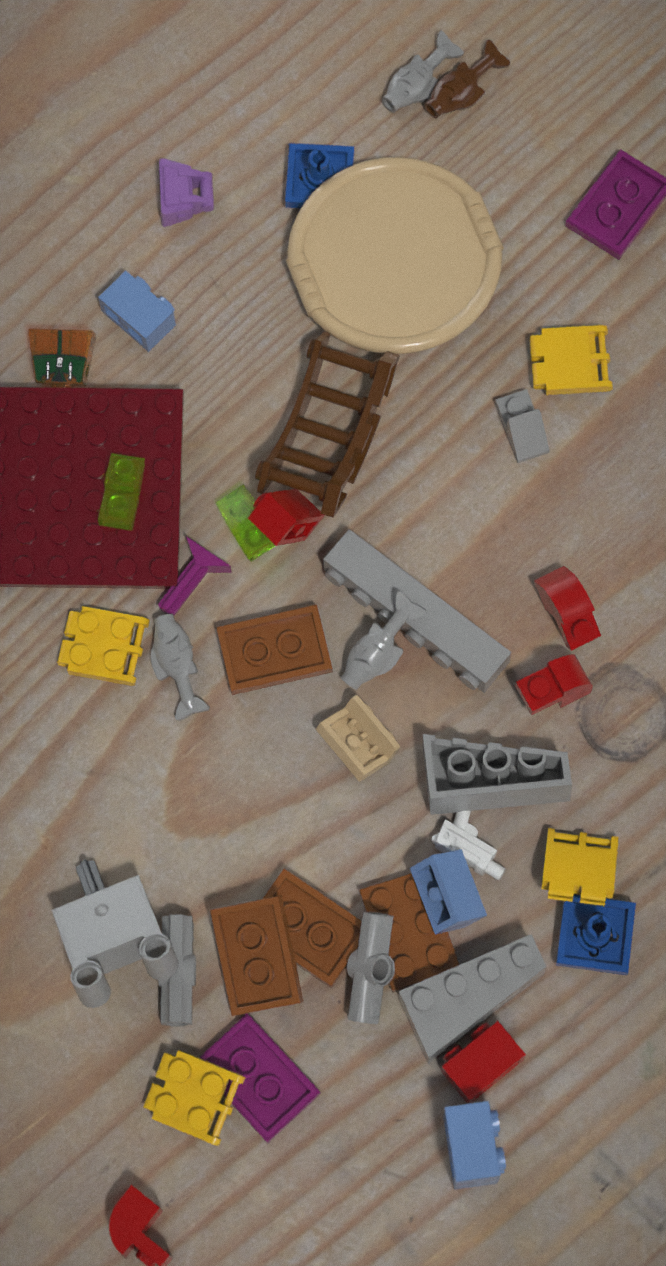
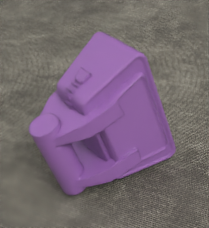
(176, 192)

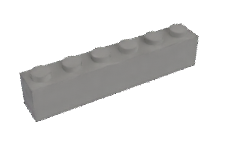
(441, 630)

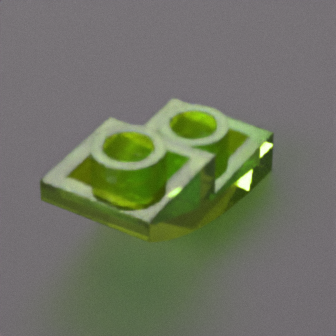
(121, 491)
(235, 510)

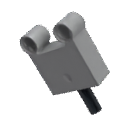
(109, 932)

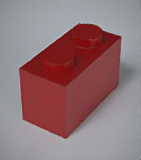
(285, 516)
(482, 1061)

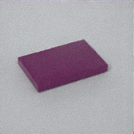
(618, 204)
(273, 1085)

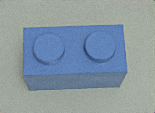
(138, 310)
(448, 891)

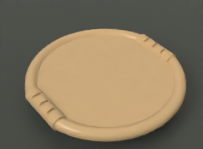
(394, 255)

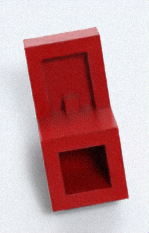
(570, 605)
(559, 683)
(130, 1222)

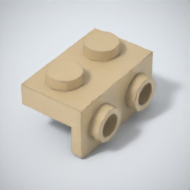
(359, 739)

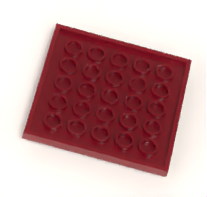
(54, 479)

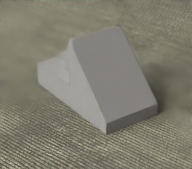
(522, 426)

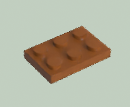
(274, 649)
(319, 929)
(413, 944)
(256, 955)

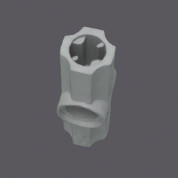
(370, 967)
(177, 990)

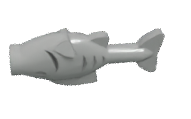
(416, 80)
(376, 651)
(174, 658)

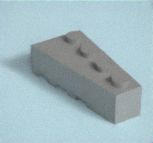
(492, 776)
(468, 994)

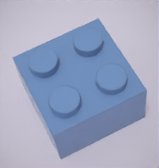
(472, 1145)

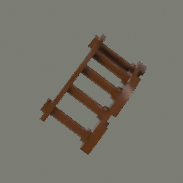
(356, 442)

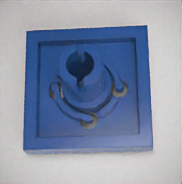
(316, 163)
(614, 918)

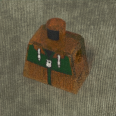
(61, 356)

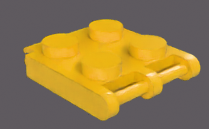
(570, 360)
(102, 645)
(579, 867)
(192, 1095)

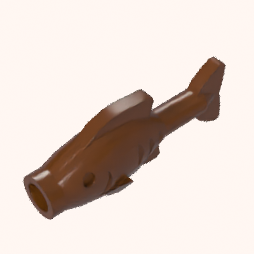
(459, 88)

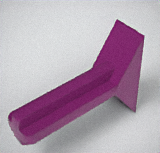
(201, 564)

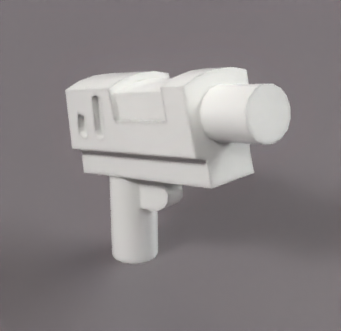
(463, 836)

